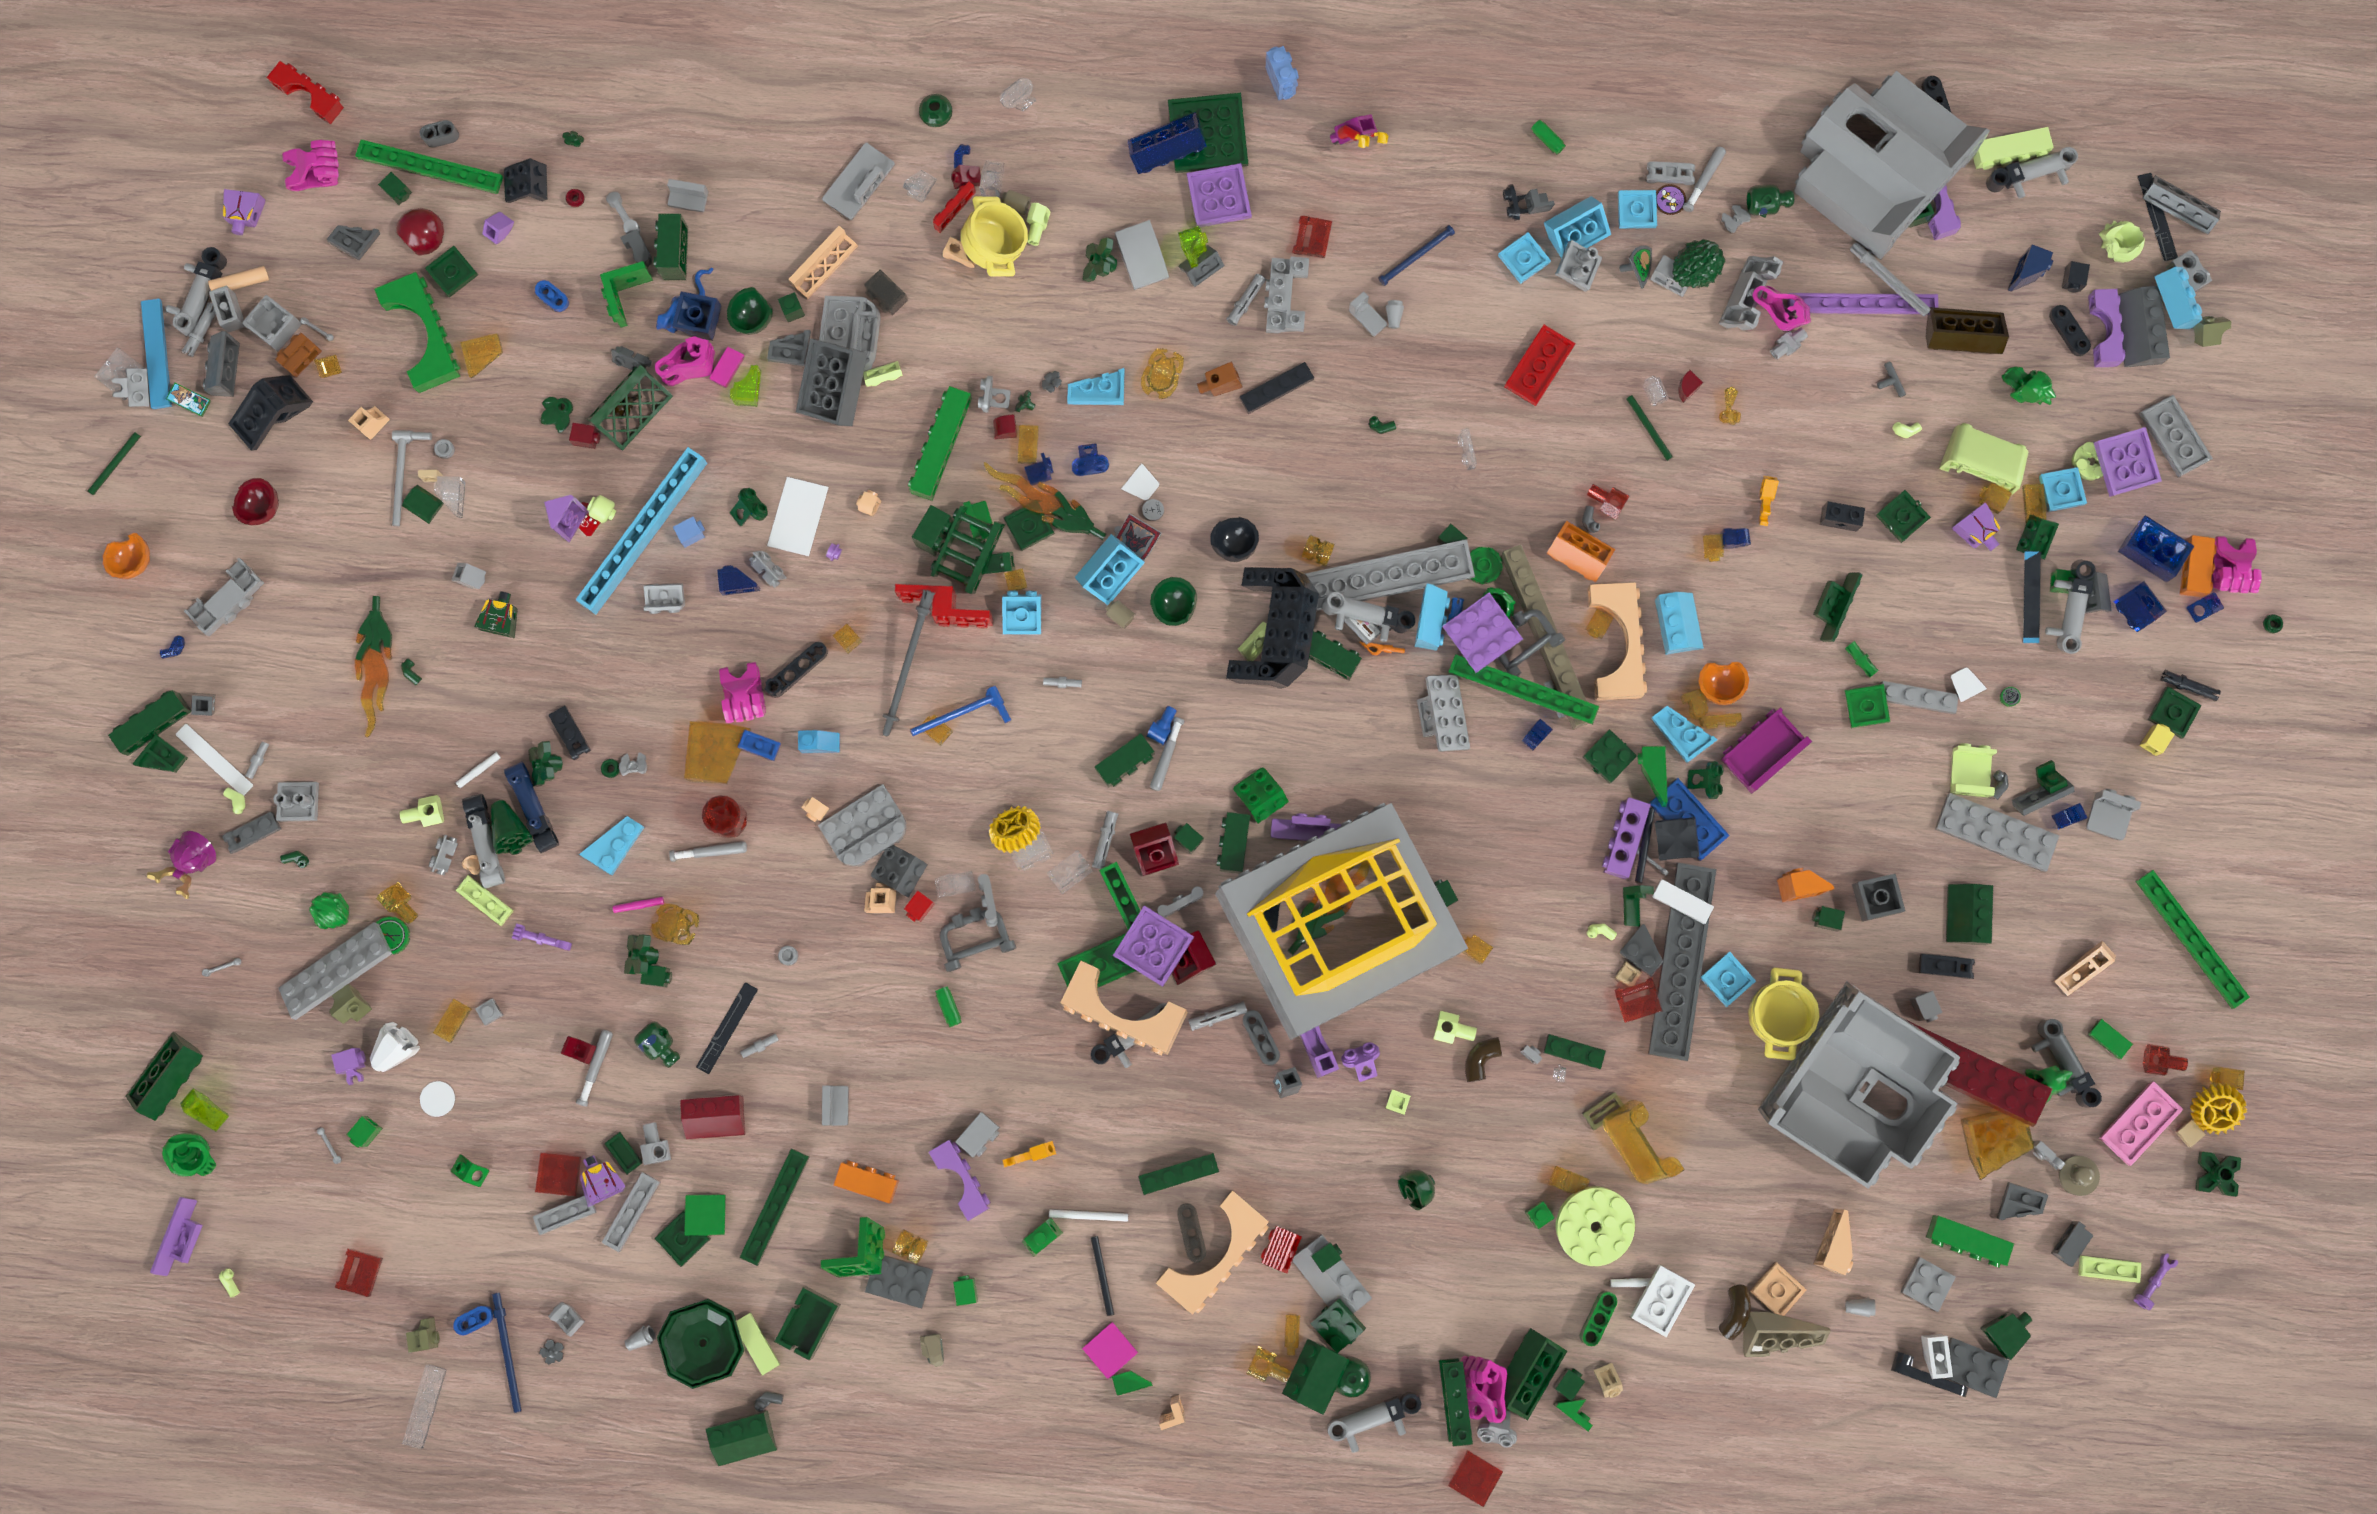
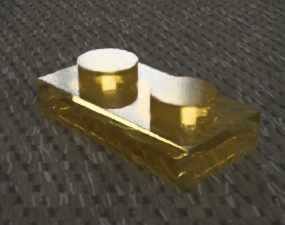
(1028, 444)
(2034, 501)
(1713, 721)
(452, 1020)

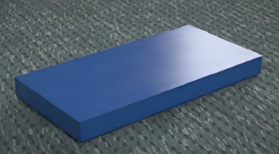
(1685, 805)

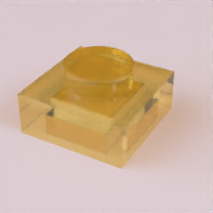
(1016, 580)

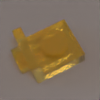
(1598, 624)

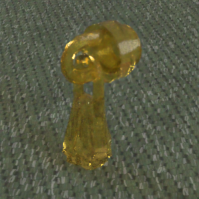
(1732, 415)

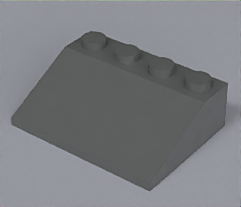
(831, 382)

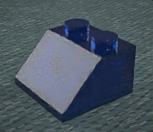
(2140, 606)

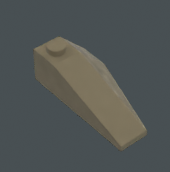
(1774, 1332)

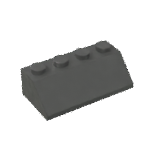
(2143, 327)

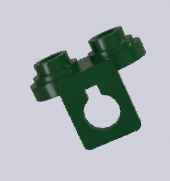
(751, 505)
(1711, 779)

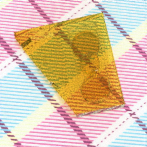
(480, 353)

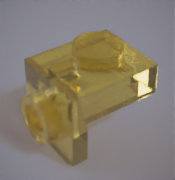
(1713, 547)

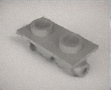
(762, 561)
(444, 847)

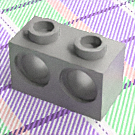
(2194, 270)

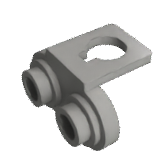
(986, 401)
(1498, 1432)

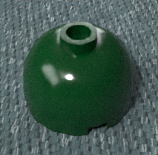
(1417, 1187)
(1354, 1379)

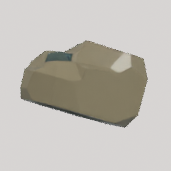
(933, 1349)

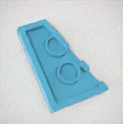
(1098, 391)
(1682, 734)
(613, 845)

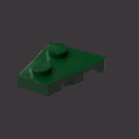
(160, 756)

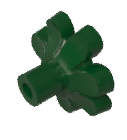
(1025, 402)

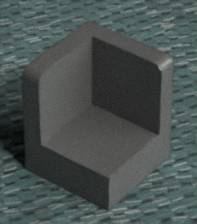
(1538, 202)

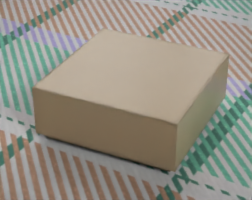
(429, 475)
(1628, 974)
(2190, 1133)

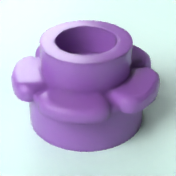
(833, 552)

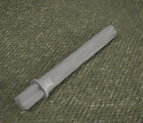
(1871, 262)

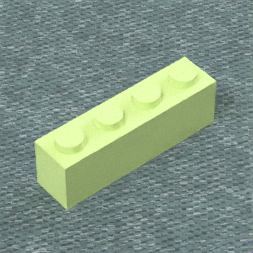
(2013, 148)

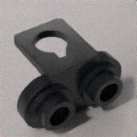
(1514, 210)

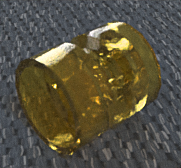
(1318, 550)
(909, 1246)

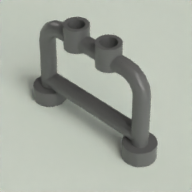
(1552, 637)
(958, 922)

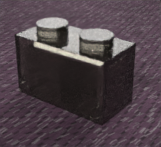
(886, 292)

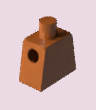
(1226, 378)

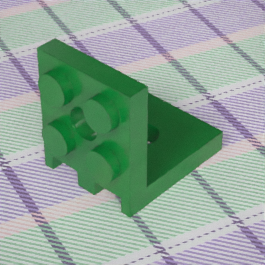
(620, 280)
(869, 1253)

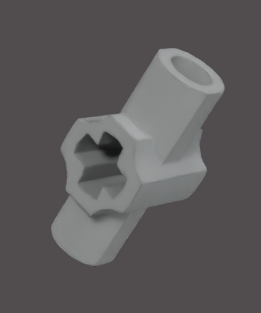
(1788, 343)

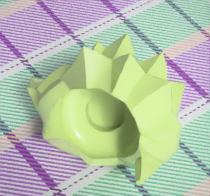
(2122, 241)

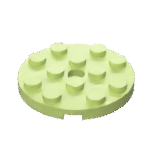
(1575, 1222)

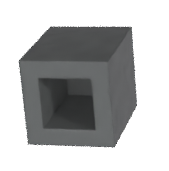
(203, 704)
(1287, 1082)

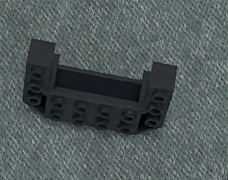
(1287, 628)

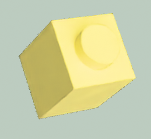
(2157, 739)

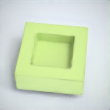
(1398, 1102)

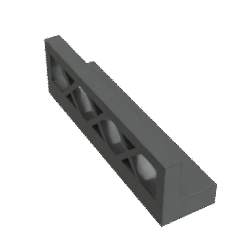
(2182, 205)

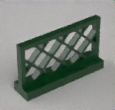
(618, 395)

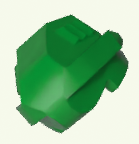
(188, 1155)

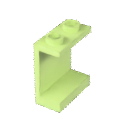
(1972, 771)

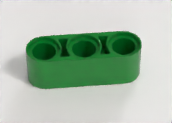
(1590, 1325)

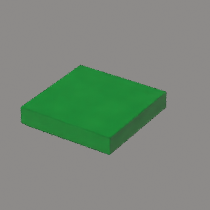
(1867, 706)
(705, 1215)

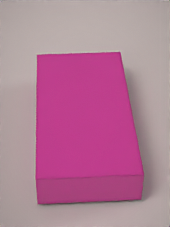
(727, 367)

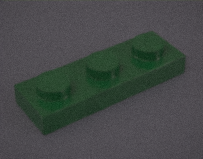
(1574, 1051)

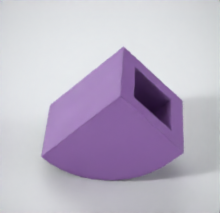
(497, 227)

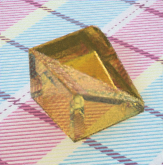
(327, 366)

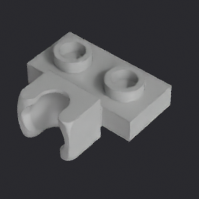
(134, 387)

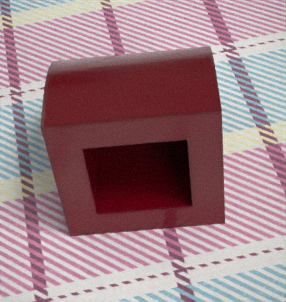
(1688, 386)
(1005, 427)

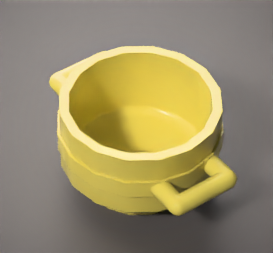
(994, 235)
(1783, 1013)

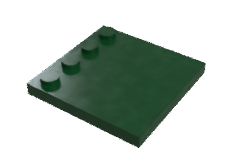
(1223, 130)

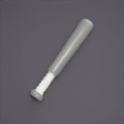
(1709, 170)
(1162, 767)
(716, 850)
(598, 1057)

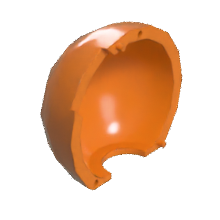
(126, 558)
(1723, 682)

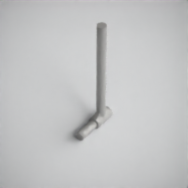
(402, 438)

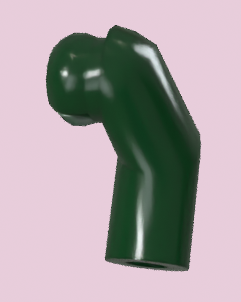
(1380, 427)
(408, 673)
(296, 857)

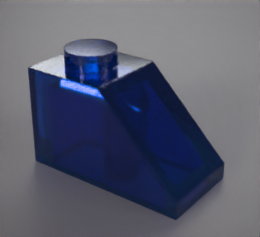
(734, 581)

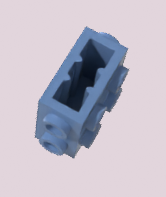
(1281, 72)

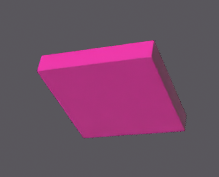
(1110, 1350)

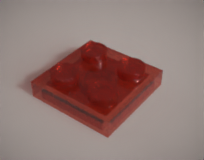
(558, 1174)
(1475, 1478)

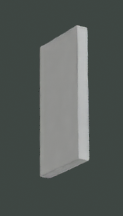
(2175, 436)

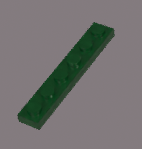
(774, 1207)

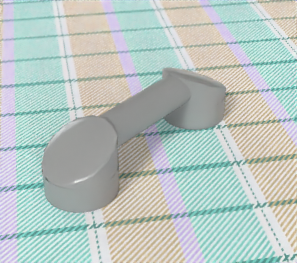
(615, 200)

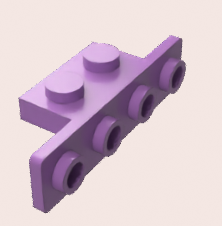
(1301, 827)
(178, 1239)

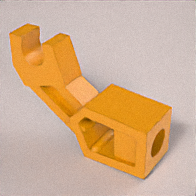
(1767, 494)
(1035, 1153)

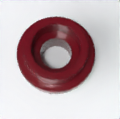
(575, 193)

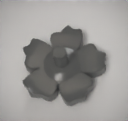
(1052, 381)
(552, 1352)

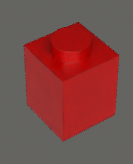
(918, 907)

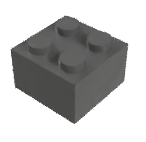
(1878, 897)

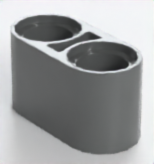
(438, 130)

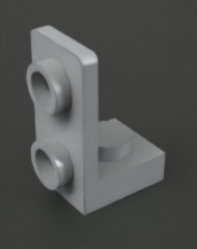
(1366, 314)

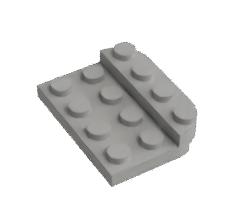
(852, 324)
(865, 827)

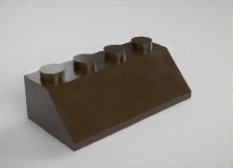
(1966, 330)

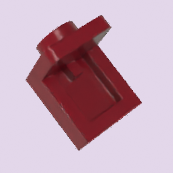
(966, 173)
(578, 1049)

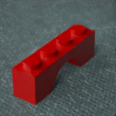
(288, 81)

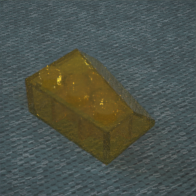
(712, 751)
(1995, 1140)

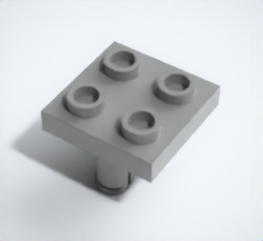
(1579, 265)
(297, 801)

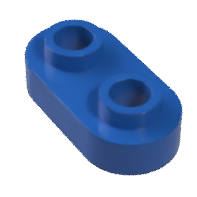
(552, 297)
(474, 1320)

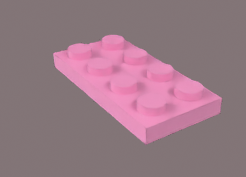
(2141, 1123)

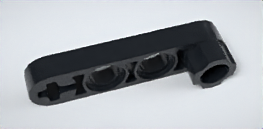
(799, 672)
(1903, 1365)

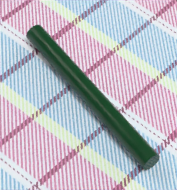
(1649, 427)
(114, 463)

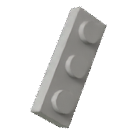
(563, 1215)

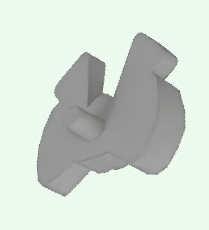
(1732, 223)
(632, 767)

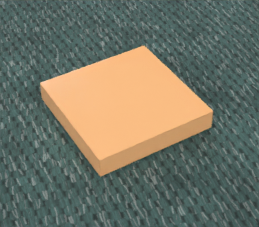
(1778, 1290)

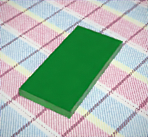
(1101, 958)

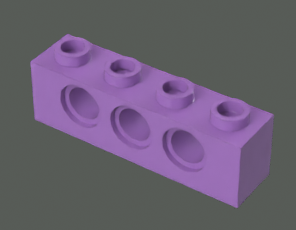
(1639, 811)

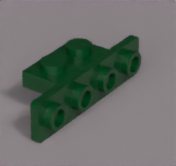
(1835, 604)

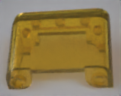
(1624, 1131)

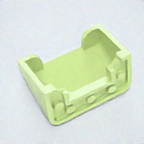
(1986, 457)

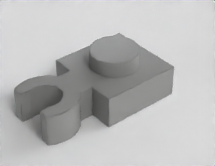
(2042, 1152)

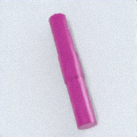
(638, 904)

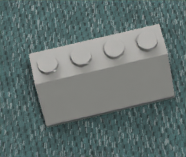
(1333, 1283)

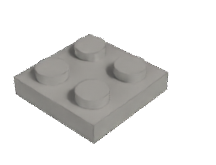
(1928, 1284)

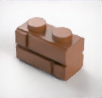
(298, 354)

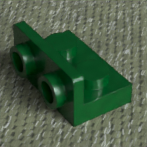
(2037, 535)

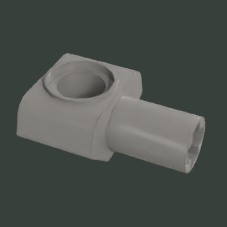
(654, 1143)

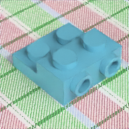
(1021, 613)

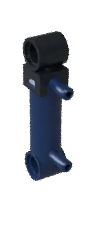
(537, 821)

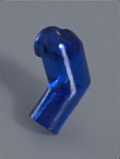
(959, 153)
(175, 648)

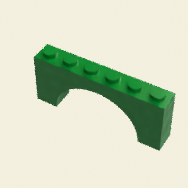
(437, 363)

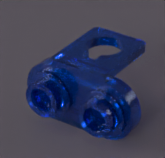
(1089, 463)

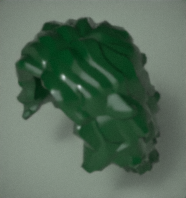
(1698, 264)

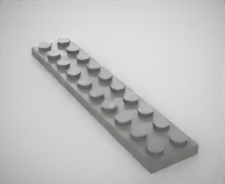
(1395, 573)

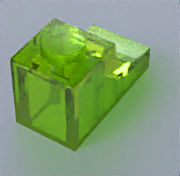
(1193, 244)
(747, 390)
(203, 1110)

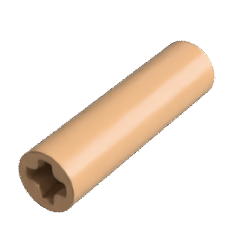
(240, 279)

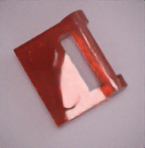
(1318, 239)
(1641, 1006)
(365, 1273)

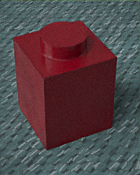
(584, 435)

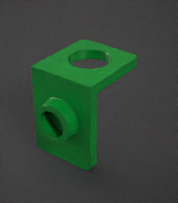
(465, 1169)

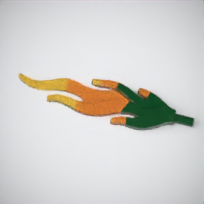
(1072, 520)
(376, 672)
(1334, 891)

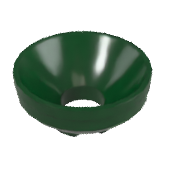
(939, 117)

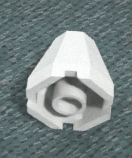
(392, 1047)

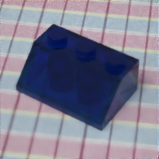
(2156, 549)

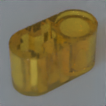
(1567, 1180)

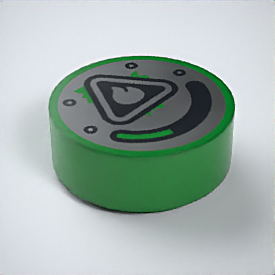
(2010, 696)

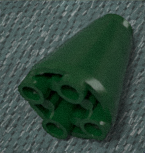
(508, 830)

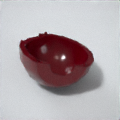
(421, 230)
(255, 502)

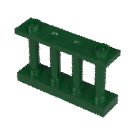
(985, 547)
(1455, 1402)

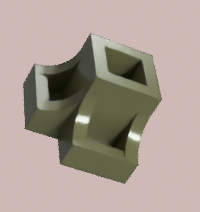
(2210, 330)
(349, 1004)
(424, 1337)

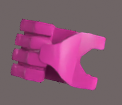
(313, 168)
(1773, 303)
(700, 366)
(2234, 567)
(742, 695)
(1485, 1388)

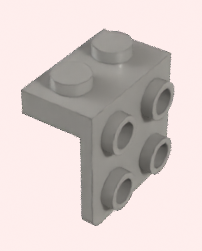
(2111, 813)

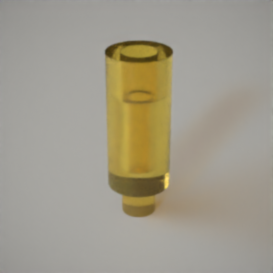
(1292, 1329)

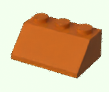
(1580, 551)
(1802, 884)

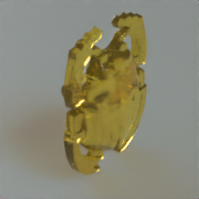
(1162, 374)
(674, 924)

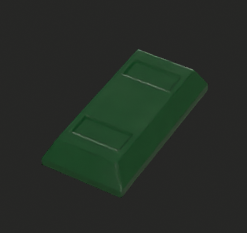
(623, 1153)

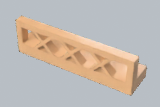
(818, 257)
(1175, 1417)

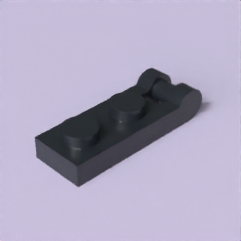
(569, 732)
(1946, 966)

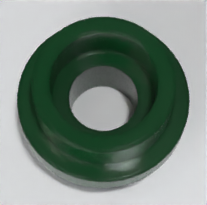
(2277, 621)
(605, 765)

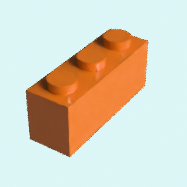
(2198, 567)
(866, 1181)

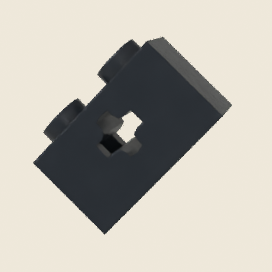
(1842, 516)

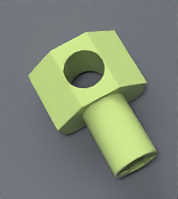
(1037, 219)
(420, 812)
(1457, 1029)

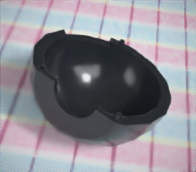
(1234, 539)

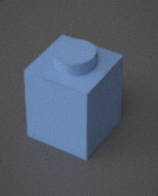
(689, 531)

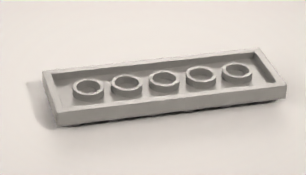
(1997, 832)
(334, 970)

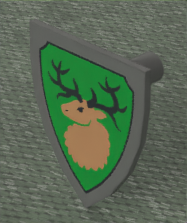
(1639, 263)

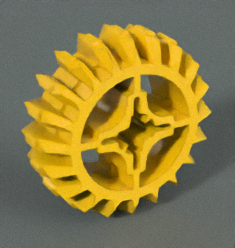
(1014, 829)
(2220, 1117)

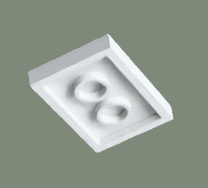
(1662, 1300)

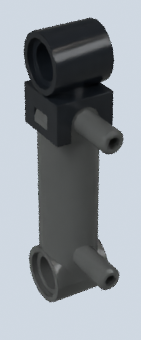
(2067, 1060)

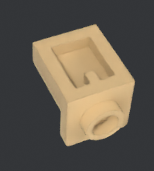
(1609, 1380)

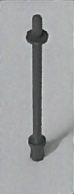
(923, 610)

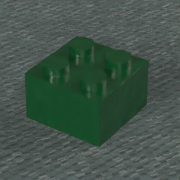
(932, 530)

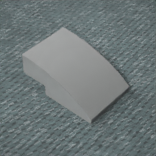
(1141, 255)

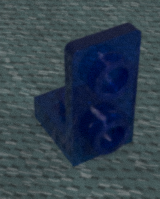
(1039, 471)

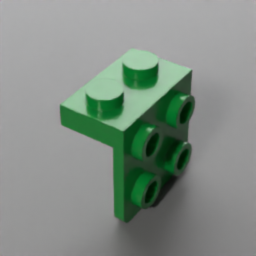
(1261, 794)

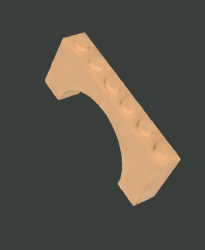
(1621, 603)
(1156, 1032)
(1194, 1289)

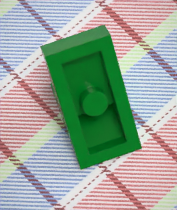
(1571, 1408)

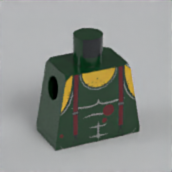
(498, 616)

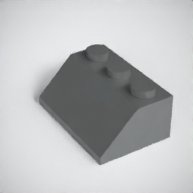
(221, 365)

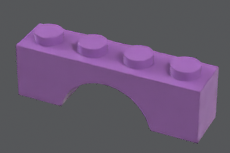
(1945, 220)
(2105, 305)
(1319, 1053)
(973, 1201)

